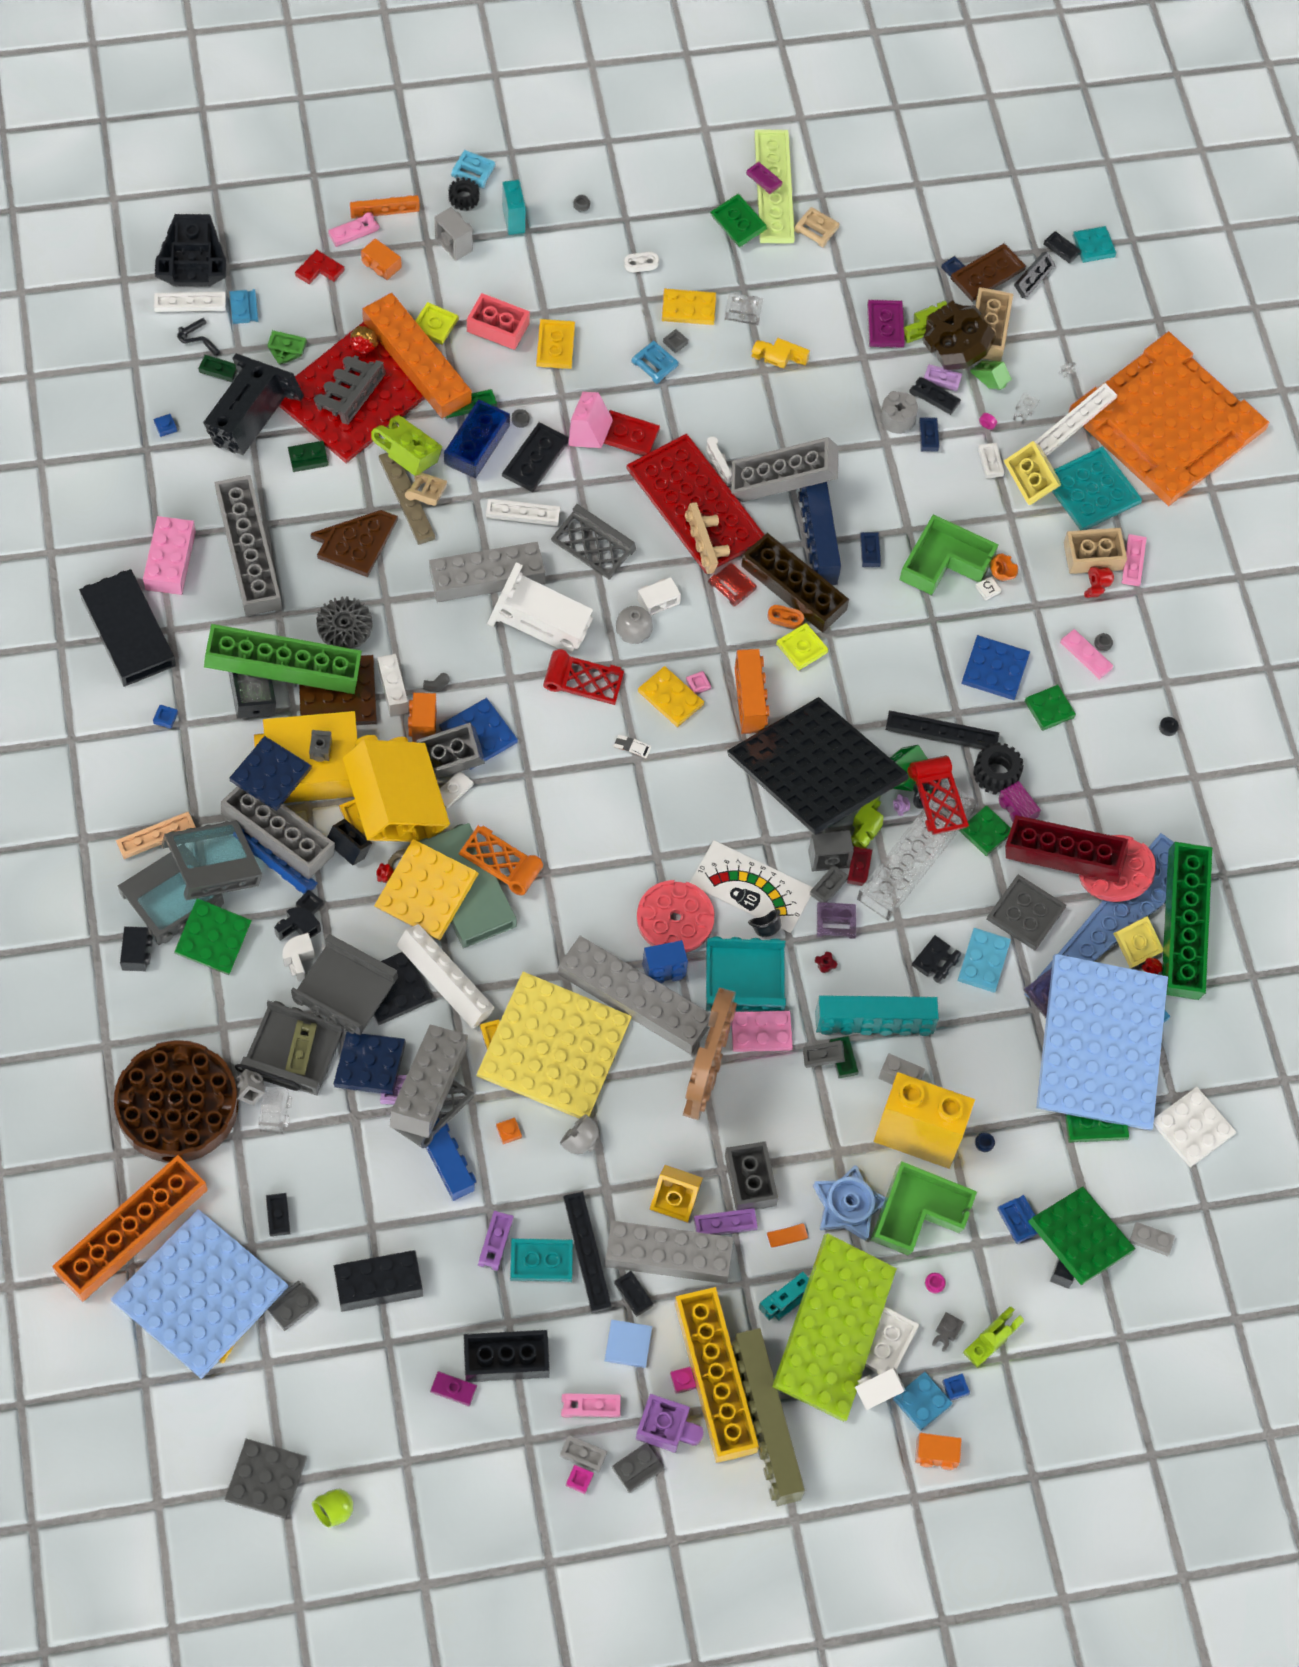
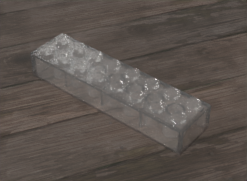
(911, 858)

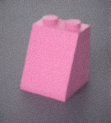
(589, 422)

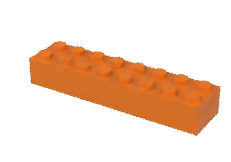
(417, 355)
(130, 1228)

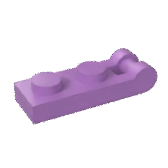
(496, 1240)

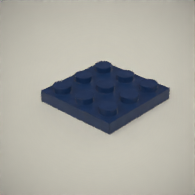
(270, 773)
(369, 1063)

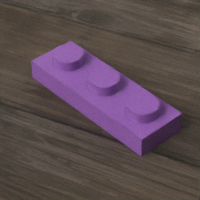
(726, 1222)

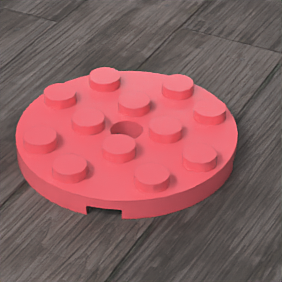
(1135, 876)
(679, 898)

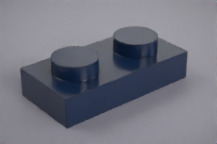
(928, 434)
(870, 549)

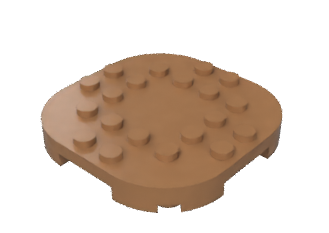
(709, 1058)

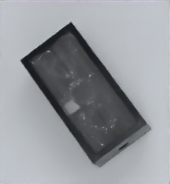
(252, 696)

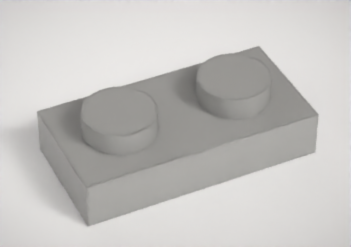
(1152, 1239)
(583, 1453)

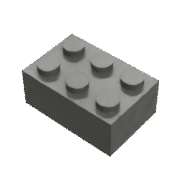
(454, 750)
(751, 1176)

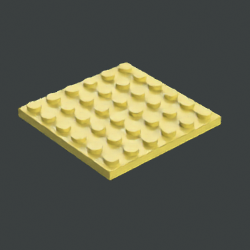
(554, 1046)

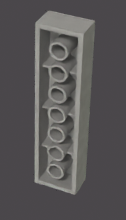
(248, 545)
(635, 994)

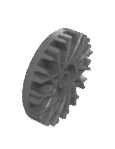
(344, 623)

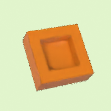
(508, 1131)

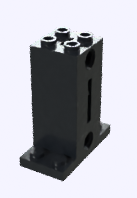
(249, 403)

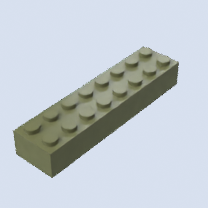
(768, 1418)

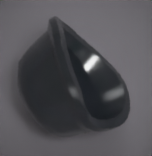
(767, 925)

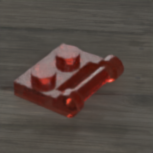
(736, 581)

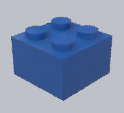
(665, 961)

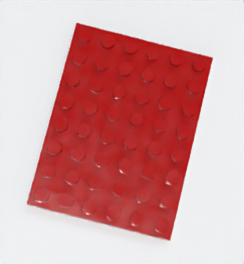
(390, 398)

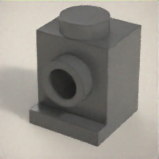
(320, 745)

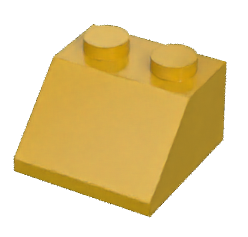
(676, 1193)

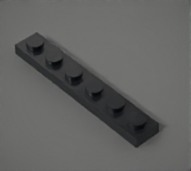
(940, 730)
(587, 1252)

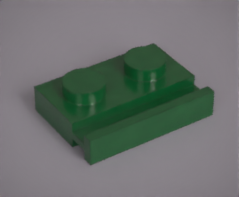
(308, 456)

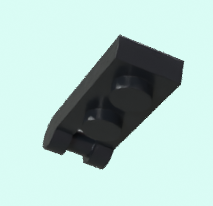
(935, 395)

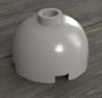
(634, 624)
(581, 1136)

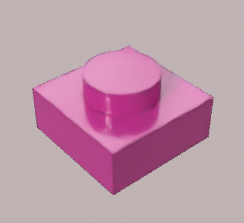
(683, 1380)
(579, 1479)

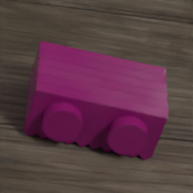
(1018, 802)

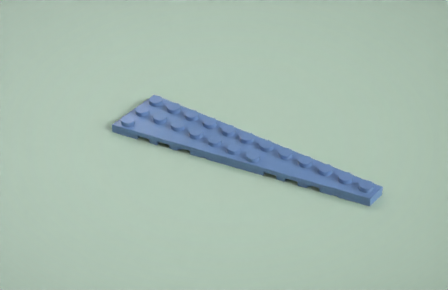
(1097, 932)

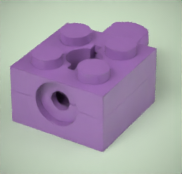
(666, 1424)

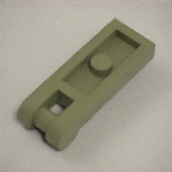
(301, 1048)

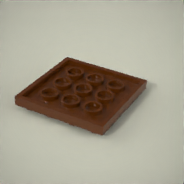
(363, 701)

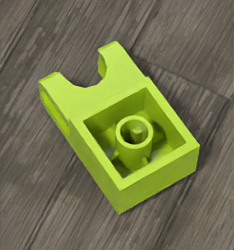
(407, 445)

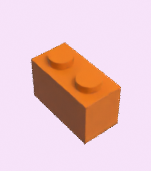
(380, 259)
(938, 1451)

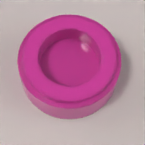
(988, 421)

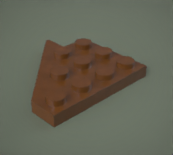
(356, 542)

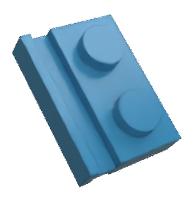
(243, 306)

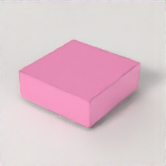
(698, 682)

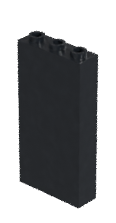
(127, 627)

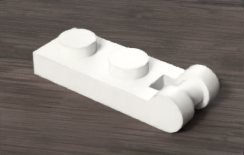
(719, 461)

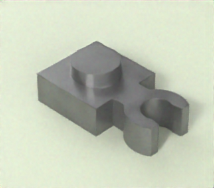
(948, 1329)

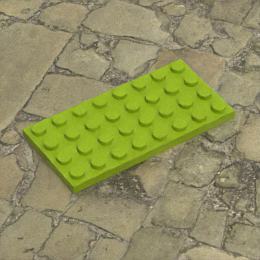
(834, 1327)

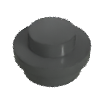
(581, 203)
(1103, 642)

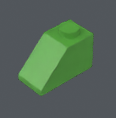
(992, 374)

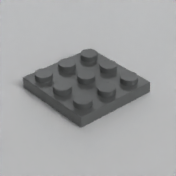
(1026, 912)
(265, 1478)

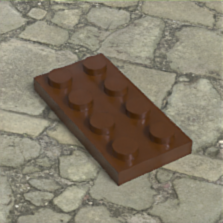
(988, 271)

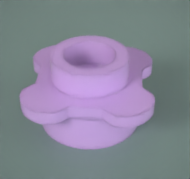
(901, 804)

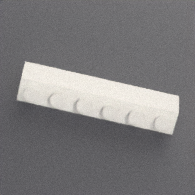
(445, 976)

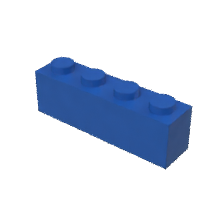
(450, 1164)

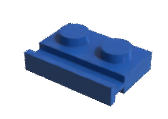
(1016, 1217)

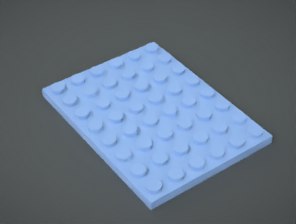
(1102, 1042)

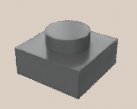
(675, 340)

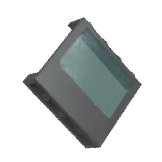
(213, 859)
(159, 898)

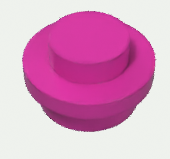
(935, 1283)

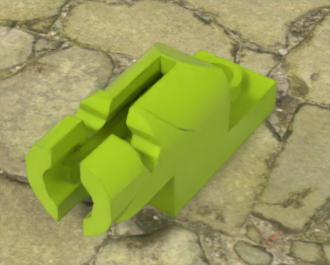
(917, 329)
(867, 823)
(992, 1337)

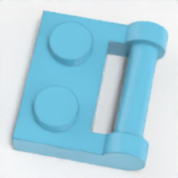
(475, 164)

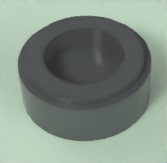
(520, 418)

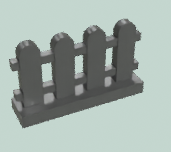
(360, 389)

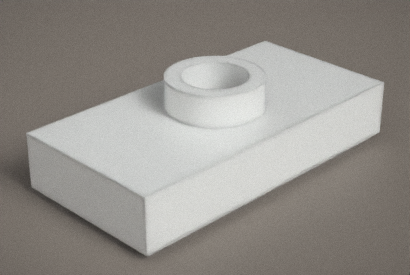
(455, 788)

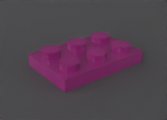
(885, 323)

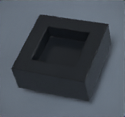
(310, 902)

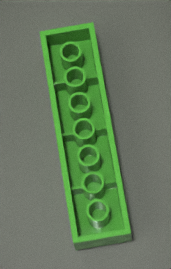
(282, 658)

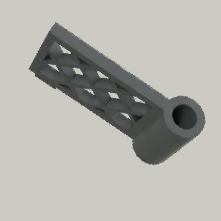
(422, 1141)

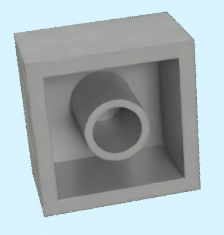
(453, 233)

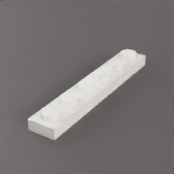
(1076, 419)

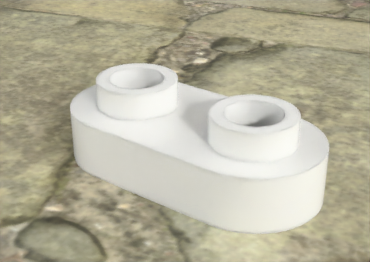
(640, 262)

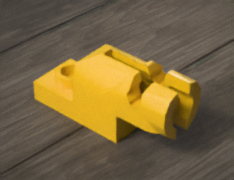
(780, 353)

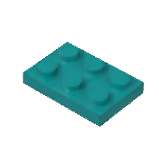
(541, 1260)

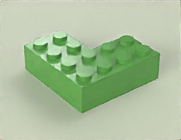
(944, 547)
(916, 1197)

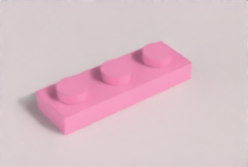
(1134, 564)
(1086, 654)

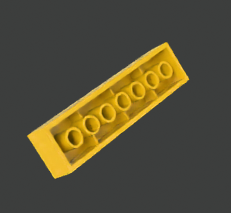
(716, 1375)

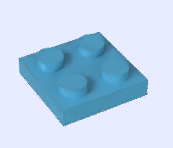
(922, 1401)

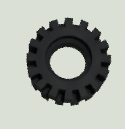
(463, 186)

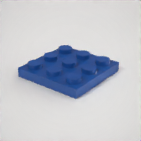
(995, 667)
(490, 727)

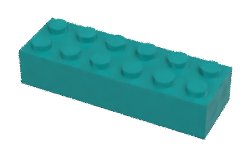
(876, 1015)

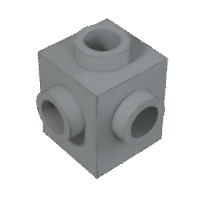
(249, 1087)

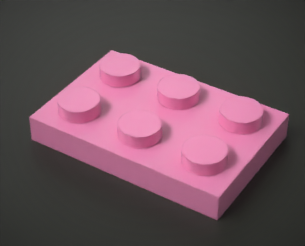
(761, 1031)

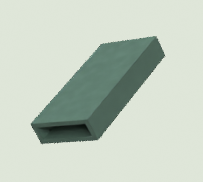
(485, 907)

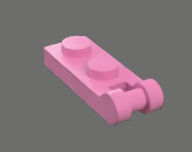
(353, 230)
(591, 1405)

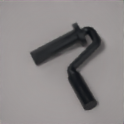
(184, 331)

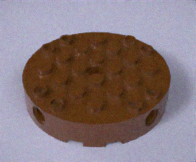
(194, 1123)

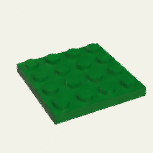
(1081, 1235)

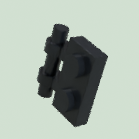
(932, 954)

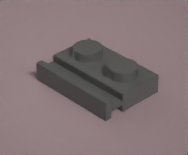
(292, 1305)
(637, 1467)

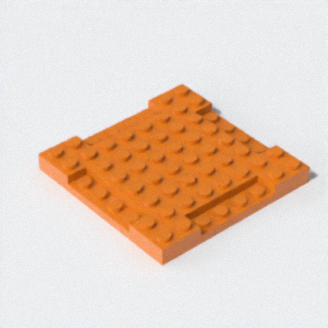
(1172, 420)

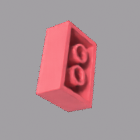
(498, 321)

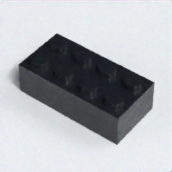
(378, 1280)
(506, 1355)

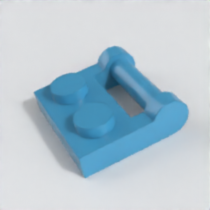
(659, 358)

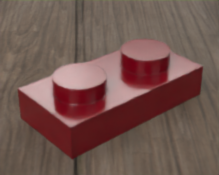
(859, 866)

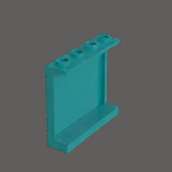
(749, 968)

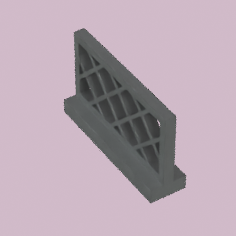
(601, 528)

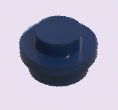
(984, 1142)

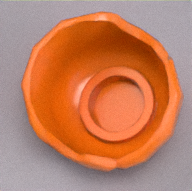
(1003, 568)

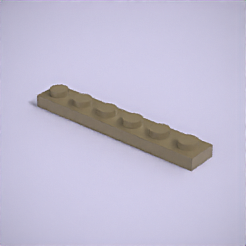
(412, 509)

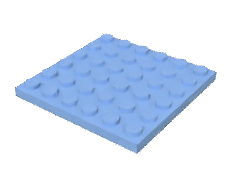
(199, 1293)

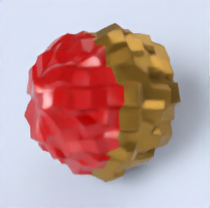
(363, 340)

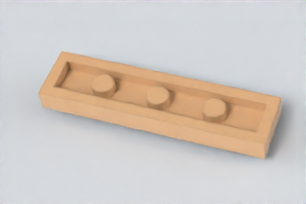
(153, 835)

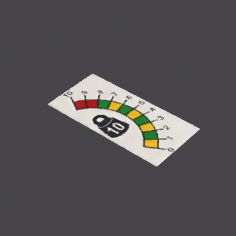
(751, 885)

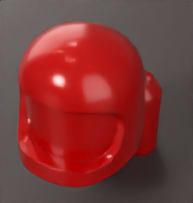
(1099, 580)

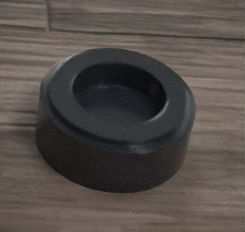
(1168, 726)

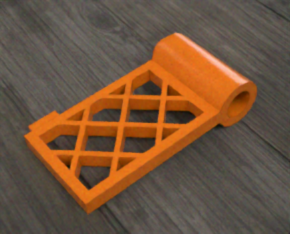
(520, 877)

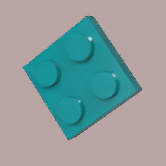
(1094, 244)

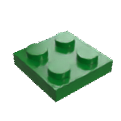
(1050, 707)
(986, 830)

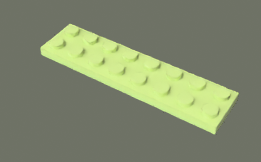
(775, 208)

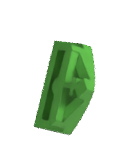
(286, 346)

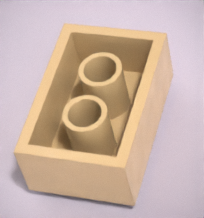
(1095, 549)

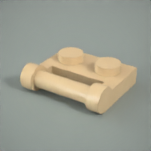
(818, 222)
(430, 493)

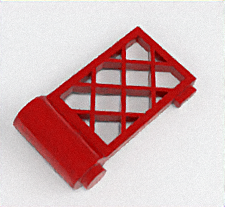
(559, 670)
(936, 770)

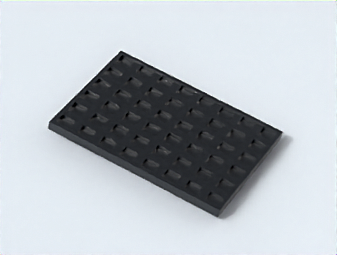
(817, 765)

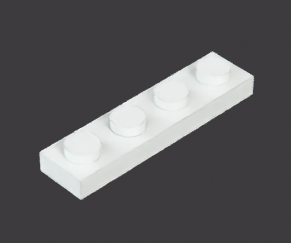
(190, 301)
(523, 512)

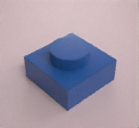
(165, 425)
(165, 716)
(956, 1387)

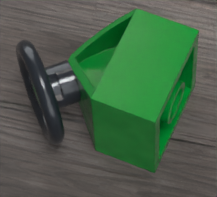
(903, 758)

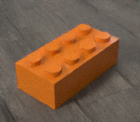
(751, 691)

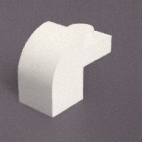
(296, 951)

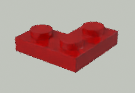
(319, 264)

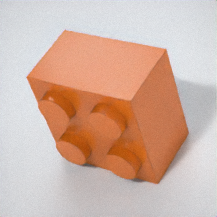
(422, 715)

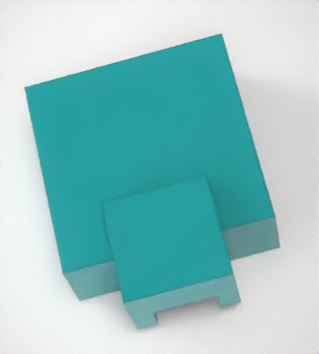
(785, 1299)

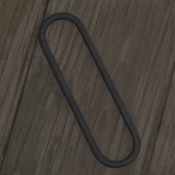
(270, 1075)

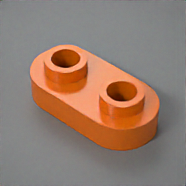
(785, 616)

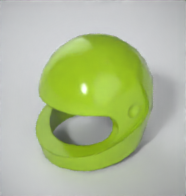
(337, 1506)

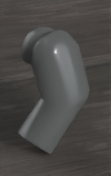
(438, 684)

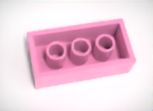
(169, 555)

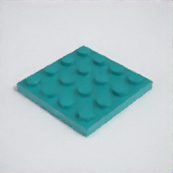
(1094, 489)

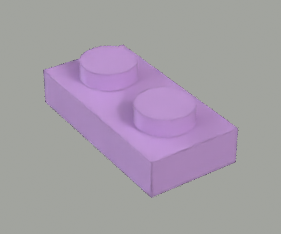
(943, 378)

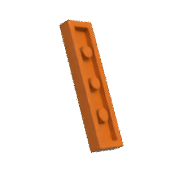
(385, 206)

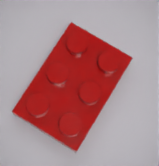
(631, 434)

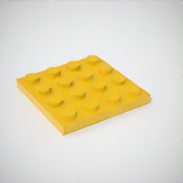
(426, 889)

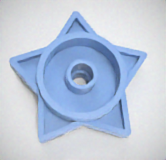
(837, 1211)

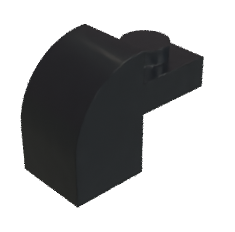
(297, 920)

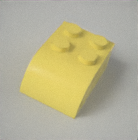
(1032, 472)

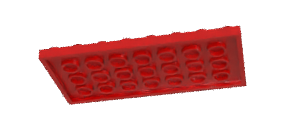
(681, 476)

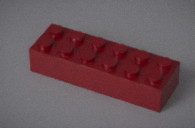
(1066, 848)

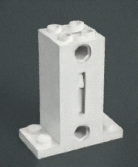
(541, 612)

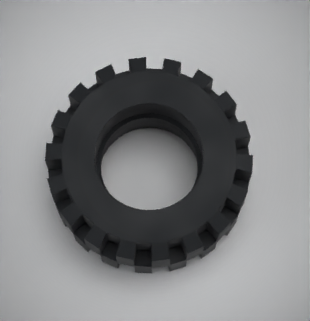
(997, 755)

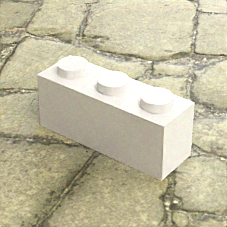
(392, 685)

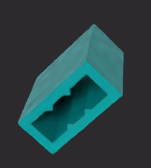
(513, 207)

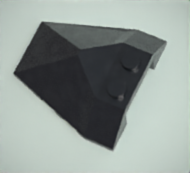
(191, 252)

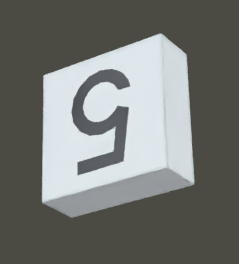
(988, 588)

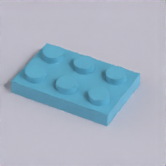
(984, 960)

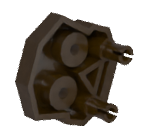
(965, 346)

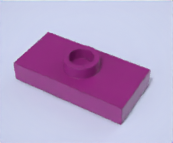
(764, 177)
(453, 1388)

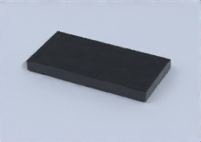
(535, 457)

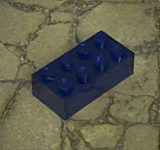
(477, 438)

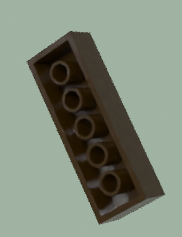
(795, 582)

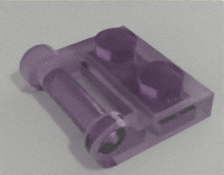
(836, 914)

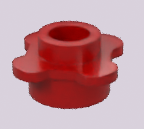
(384, 872)
(1152, 966)

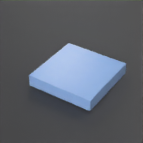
(628, 1343)

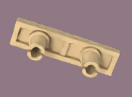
(703, 544)

